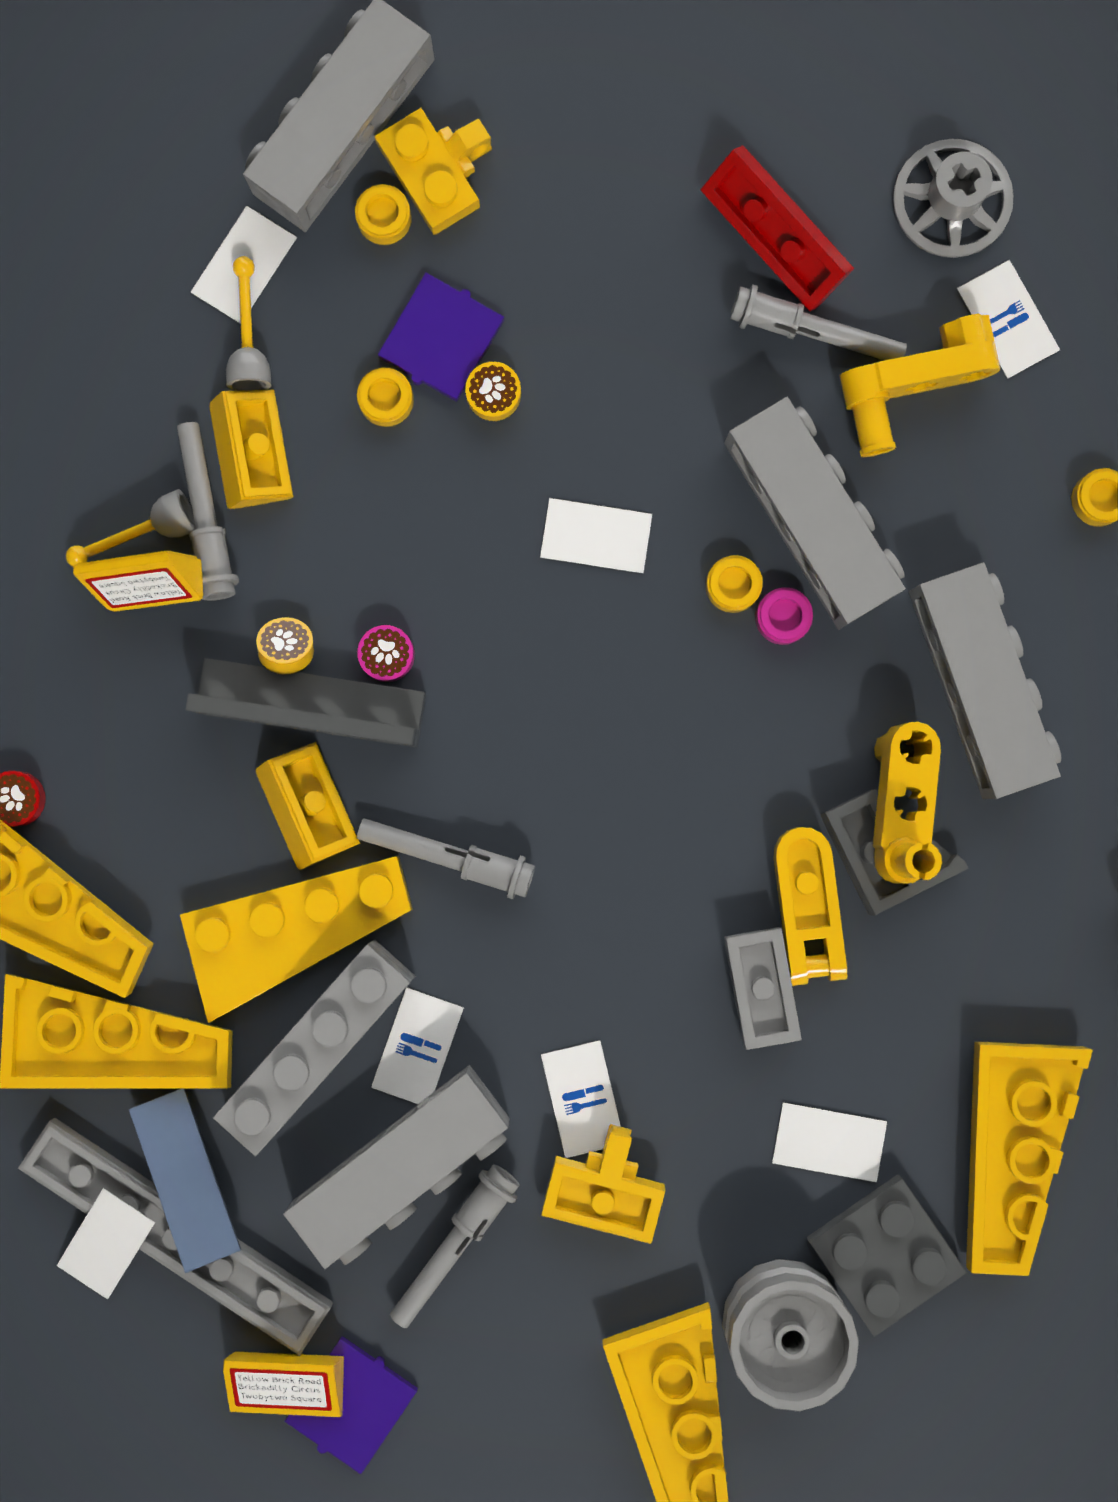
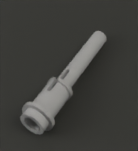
(788, 319)
(208, 537)
(475, 865)
(470, 1222)

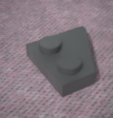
(852, 833)

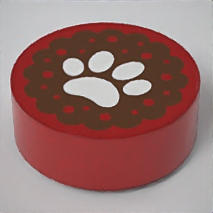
(20, 798)

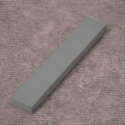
(241, 1282)

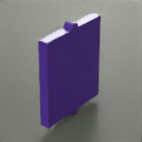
(441, 336)
(371, 1407)

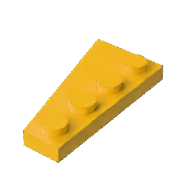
(63, 921)
(275, 934)
(95, 1042)
(1016, 1141)
(672, 1403)

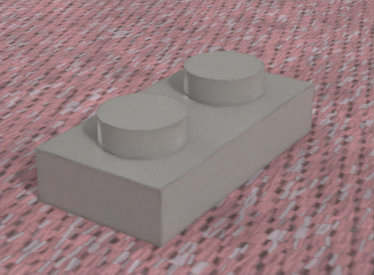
(762, 988)

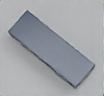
(185, 1180)

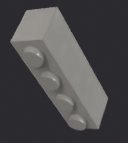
(339, 113)
(814, 512)
(985, 681)
(314, 1047)
(397, 1168)

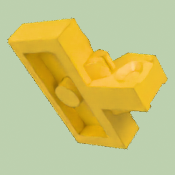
(435, 166)
(605, 1191)

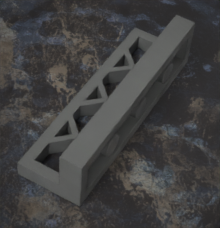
(309, 703)

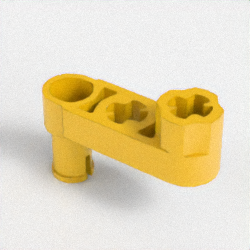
(966, 357)
(899, 839)

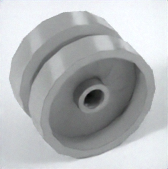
(797, 1368)

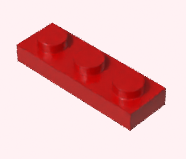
(776, 228)

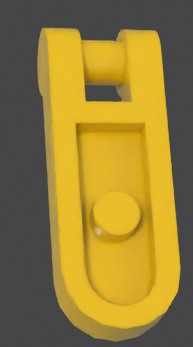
(809, 905)

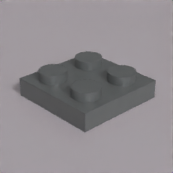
(886, 1255)

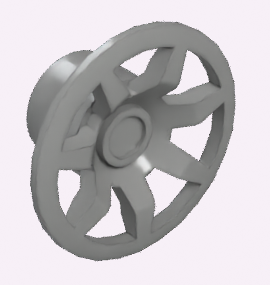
(954, 194)

